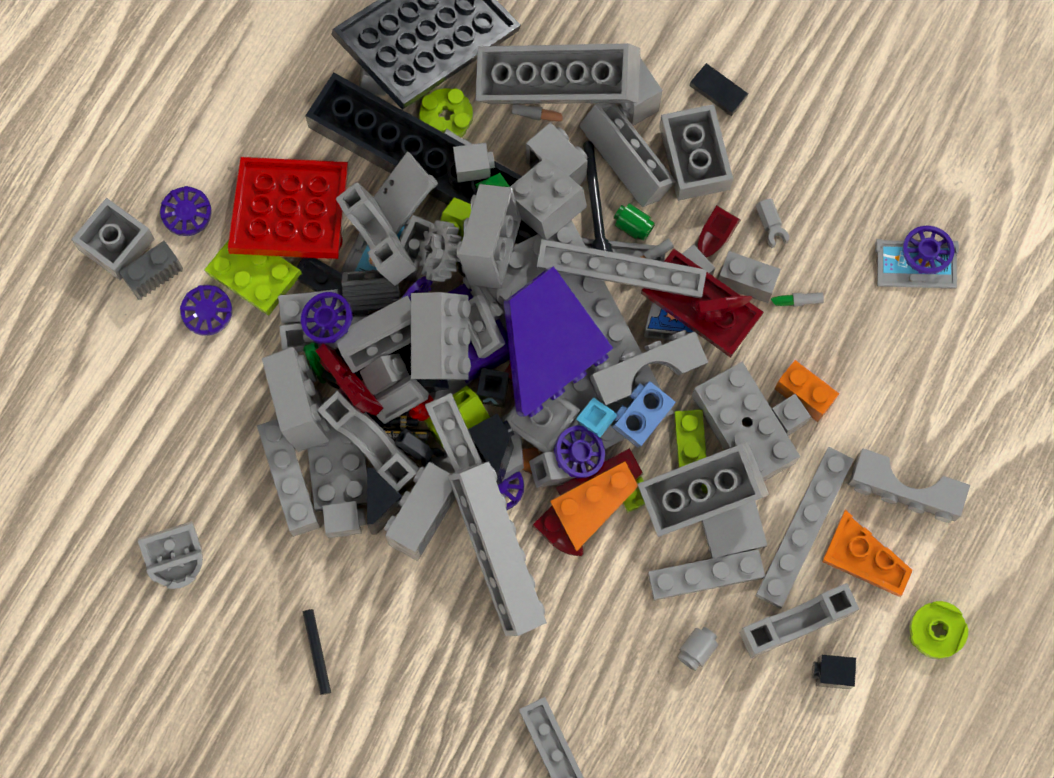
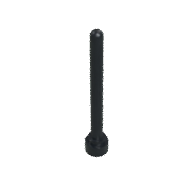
(600, 241)

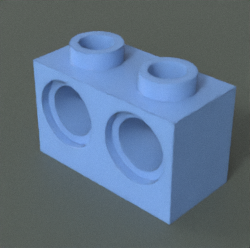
(647, 418)

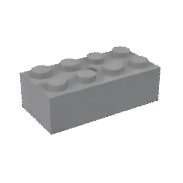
(736, 399)
(677, 496)

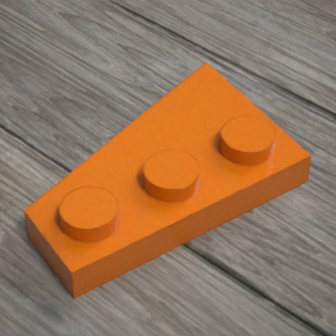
(593, 502)
(864, 557)

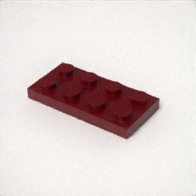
(723, 334)

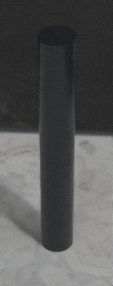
(316, 651)

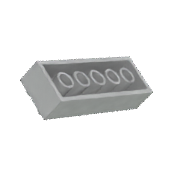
(558, 74)

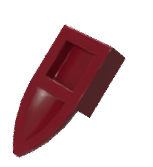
(717, 231)
(714, 309)
(554, 532)

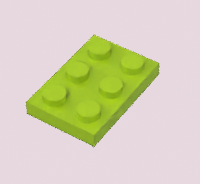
(254, 277)

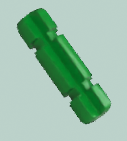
(313, 357)

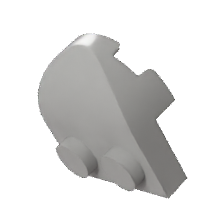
(173, 555)

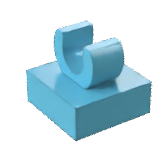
(596, 417)

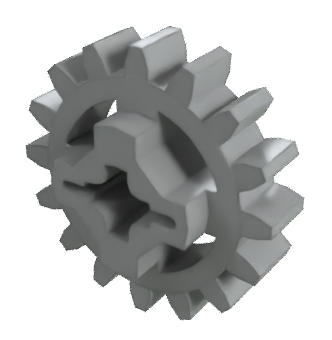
(439, 251)

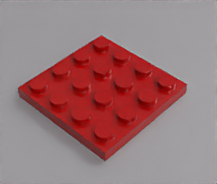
(288, 208)

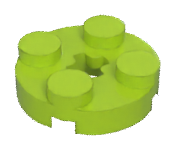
(449, 100)
(953, 623)

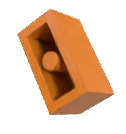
(810, 389)

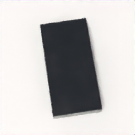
(718, 89)

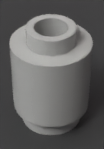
(698, 648)

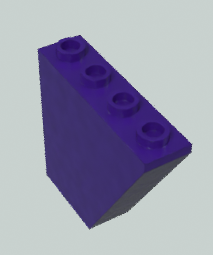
(549, 341)

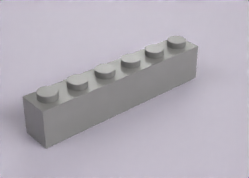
(497, 548)

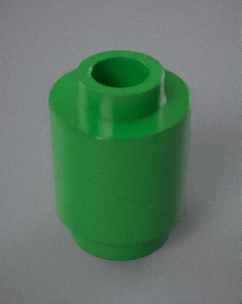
(633, 222)

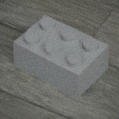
(695, 152)
(489, 236)
(439, 336)
(296, 399)
(420, 512)

